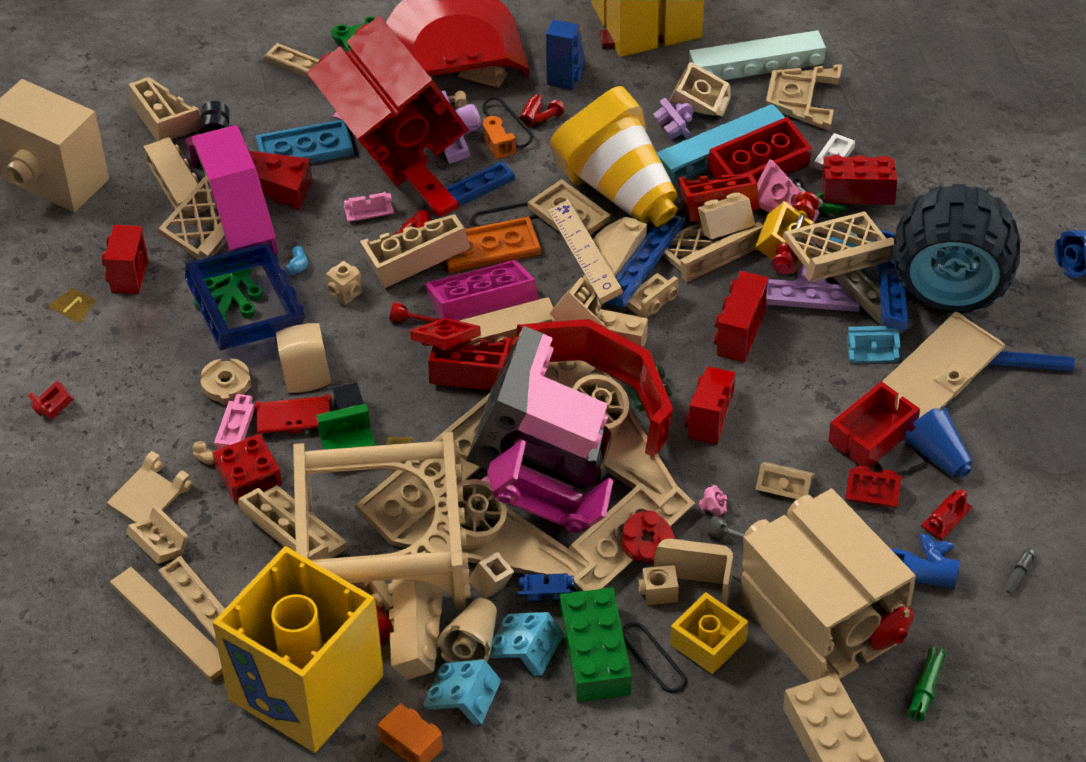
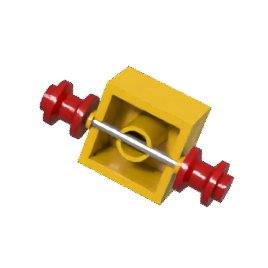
(783, 219)

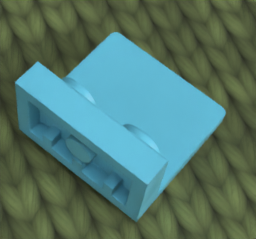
(528, 636)

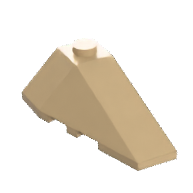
(619, 242)

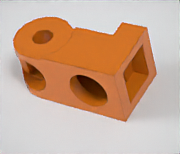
(497, 139)

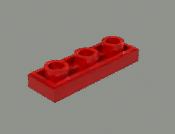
(430, 189)

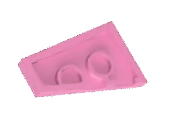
(775, 188)

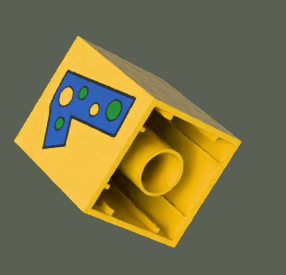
(299, 648)

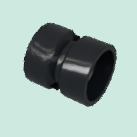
(213, 116)

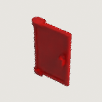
(291, 414)

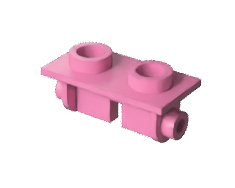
(360, 208)

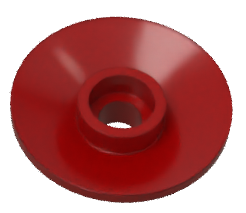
(892, 629)

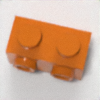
(410, 735)

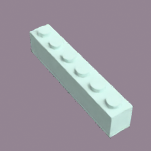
(761, 55)

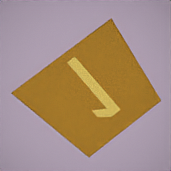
(73, 304)

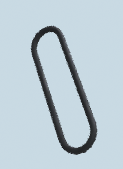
(513, 114)
(499, 209)
(661, 650)

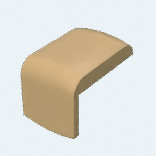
(303, 357)
(698, 562)

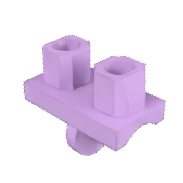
(678, 117)

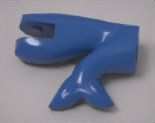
(936, 569)

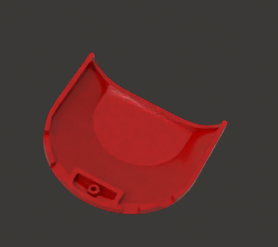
(458, 35)

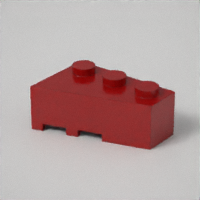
(696, 193)
(710, 404)

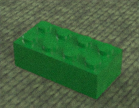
(595, 644)

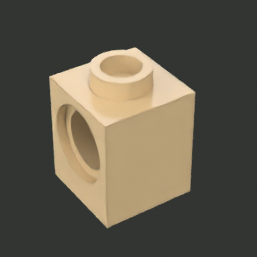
(667, 584)

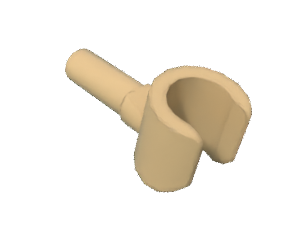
(459, 99)

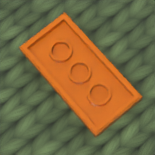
(496, 244)

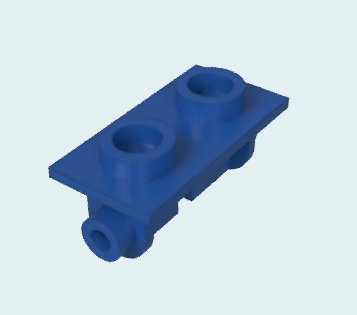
(535, 586)

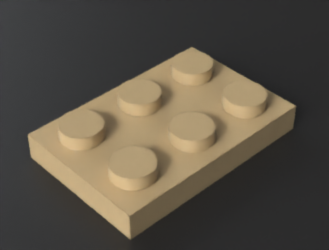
(590, 213)

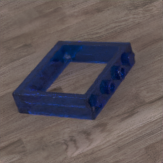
(235, 261)

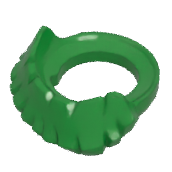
(828, 208)

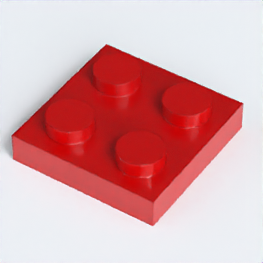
(445, 333)

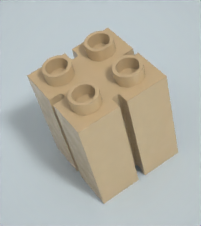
(822, 584)

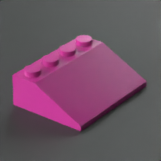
(482, 291)

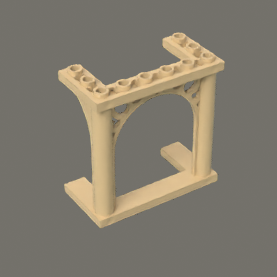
(439, 567)

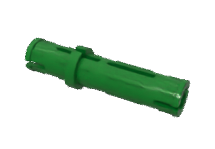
(923, 692)

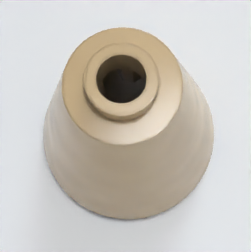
(470, 633)

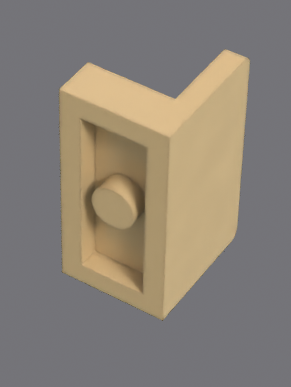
(784, 480)

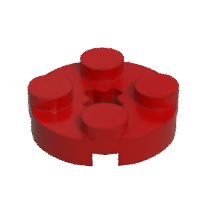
(633, 530)

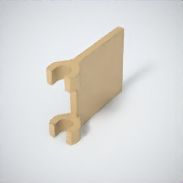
(148, 490)

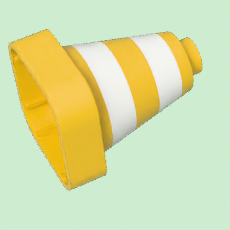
(614, 155)

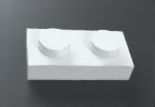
(835, 146)

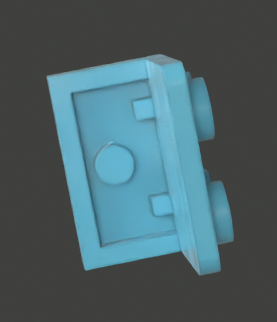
(464, 686)

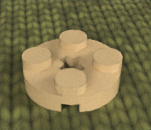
(225, 391)

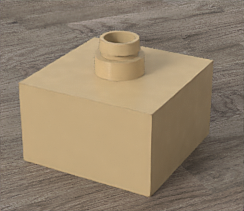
(50, 146)

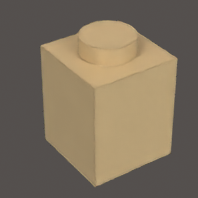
(491, 575)

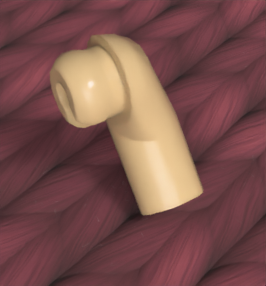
(202, 453)

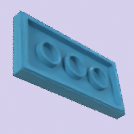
(315, 141)

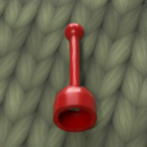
(400, 313)

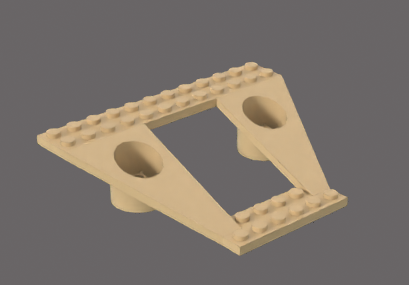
(404, 507)

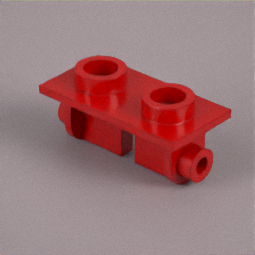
(948, 514)

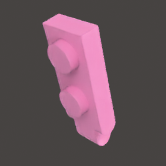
(235, 421)

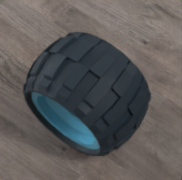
(957, 249)

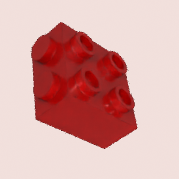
(246, 467)

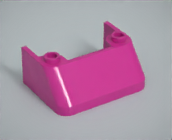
(543, 497)

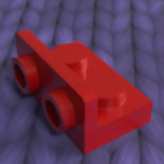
(873, 487)

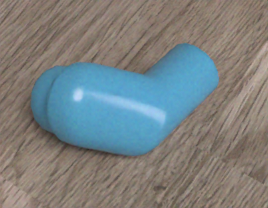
(298, 263)

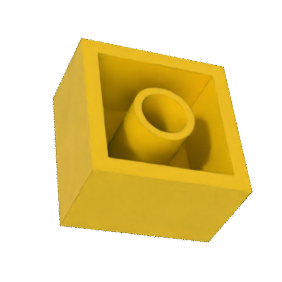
(709, 633)

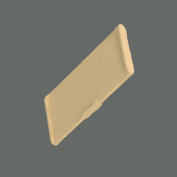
(944, 364)

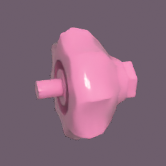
(714, 501)

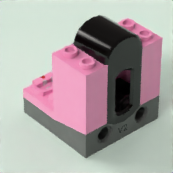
(560, 425)

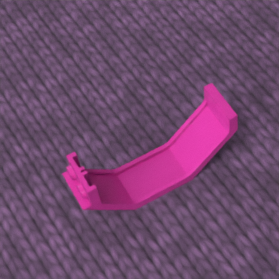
(234, 187)

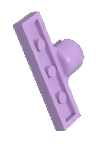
(471, 118)
(809, 294)

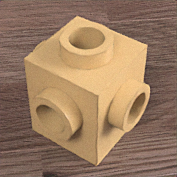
(344, 282)

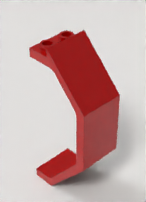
(617, 357)

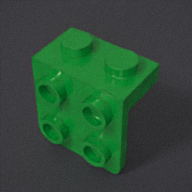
(345, 428)

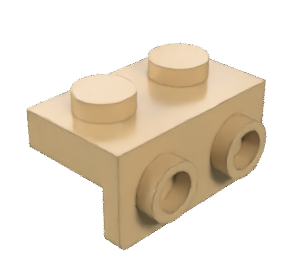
(653, 295)
(159, 536)

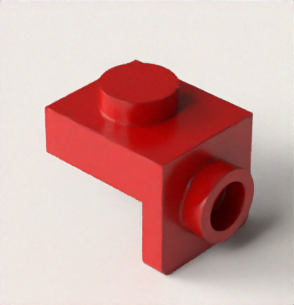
(51, 401)

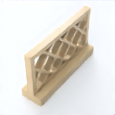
(214, 239)
(714, 255)
(846, 258)

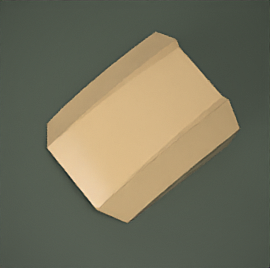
(702, 91)

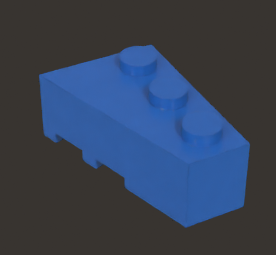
(564, 54)

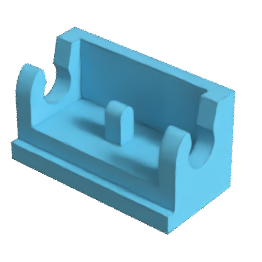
(873, 344)

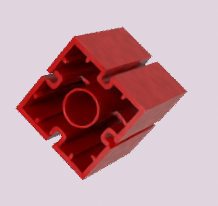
(387, 99)

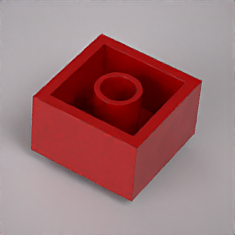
(125, 259)

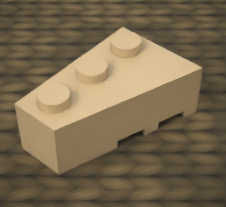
(161, 111)
(578, 304)

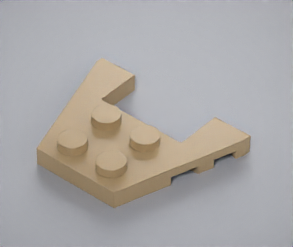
(793, 92)

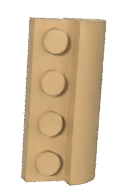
(276, 516)

